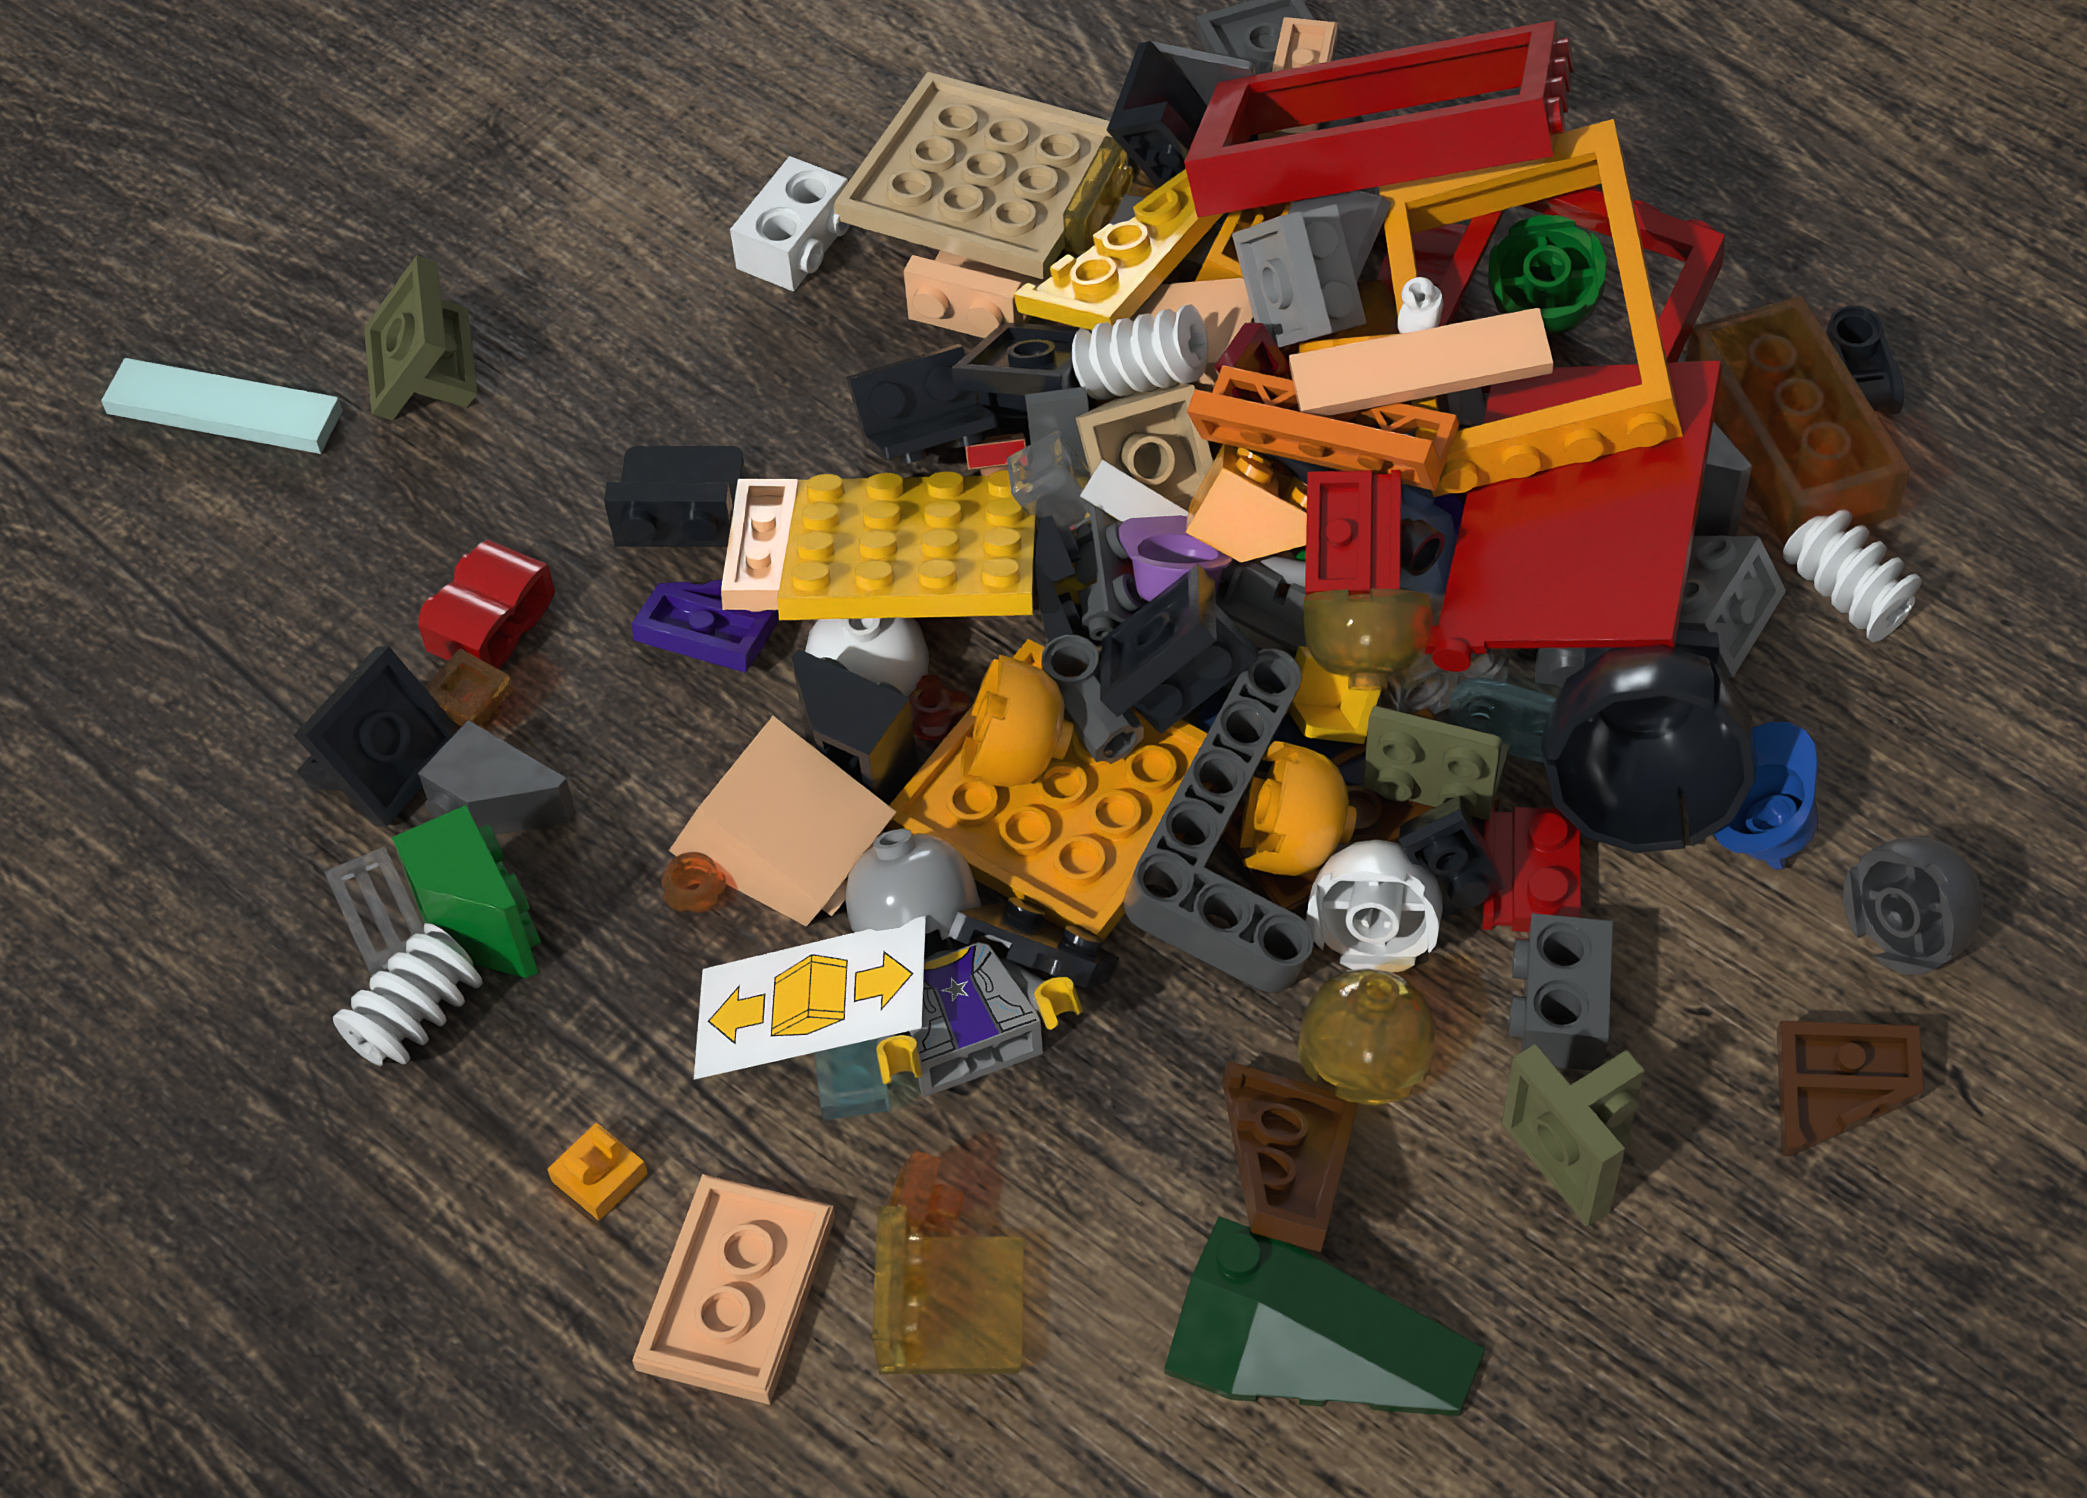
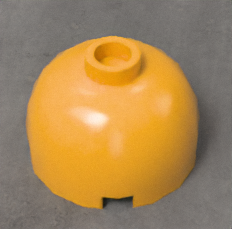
(1015, 725)
(1296, 812)

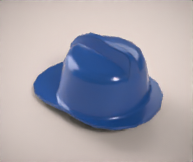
(1781, 806)

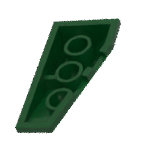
(1297, 1328)

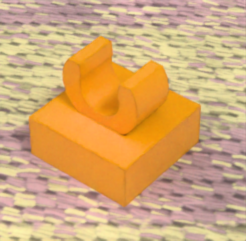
(597, 1171)

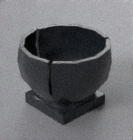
(1642, 733)

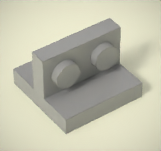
(1300, 275)

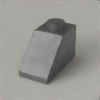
(494, 783)

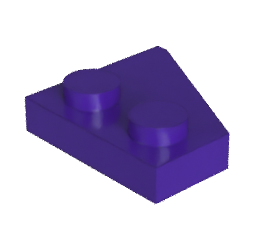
(693, 623)

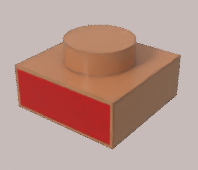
(993, 451)

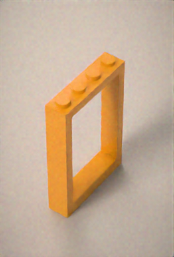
(1575, 429)

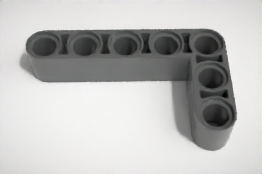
(1205, 818)

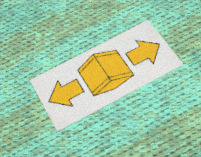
(810, 998)

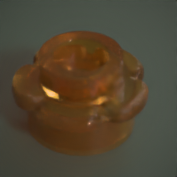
(688, 870)

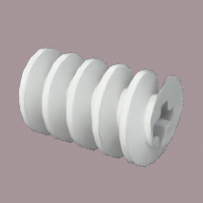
(1141, 353)
(1852, 573)
(407, 996)

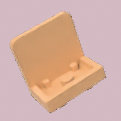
(963, 293)

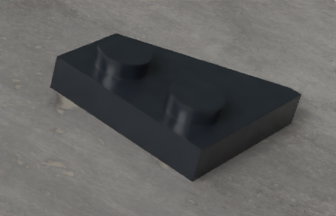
(1037, 942)

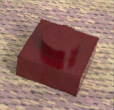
(1255, 352)

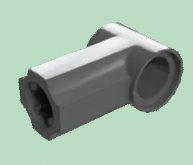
(1097, 727)

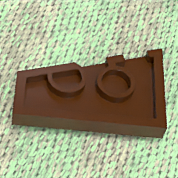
(1287, 1151)

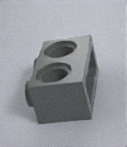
(1569, 992)

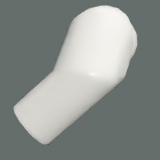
(1420, 306)

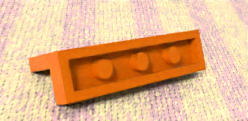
(1319, 439)

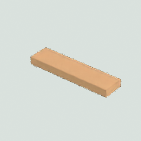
(1421, 363)

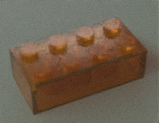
(1799, 419)

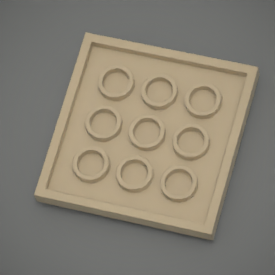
(975, 174)

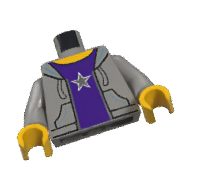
(974, 1017)

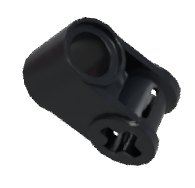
(1865, 352)

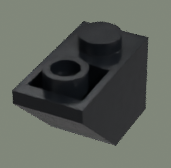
(1455, 853)

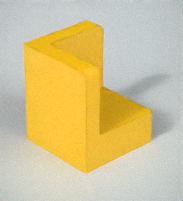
(1327, 707)

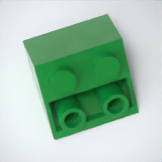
(468, 892)

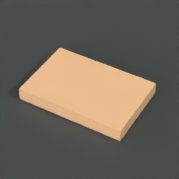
(735, 1289)

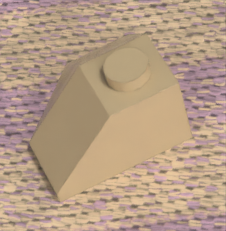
(1150, 441)

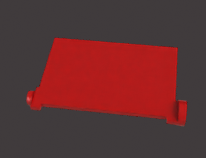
(1582, 547)

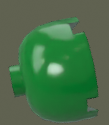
(1548, 268)

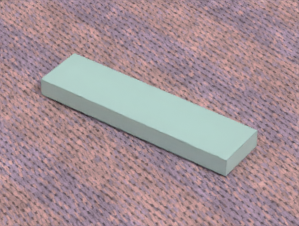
(222, 405)

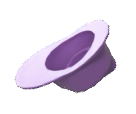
(1164, 553)

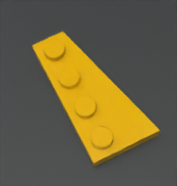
(1124, 263)

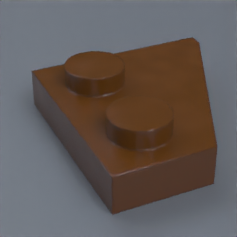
(1843, 1077)

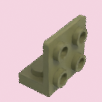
(1432, 761)

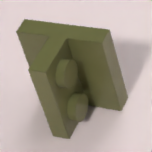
(418, 344)
(1576, 1129)

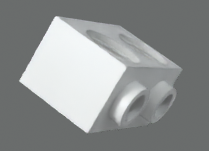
(789, 224)

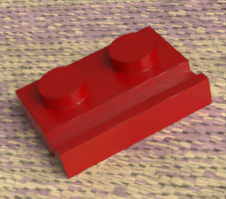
(1353, 531)
(1538, 863)

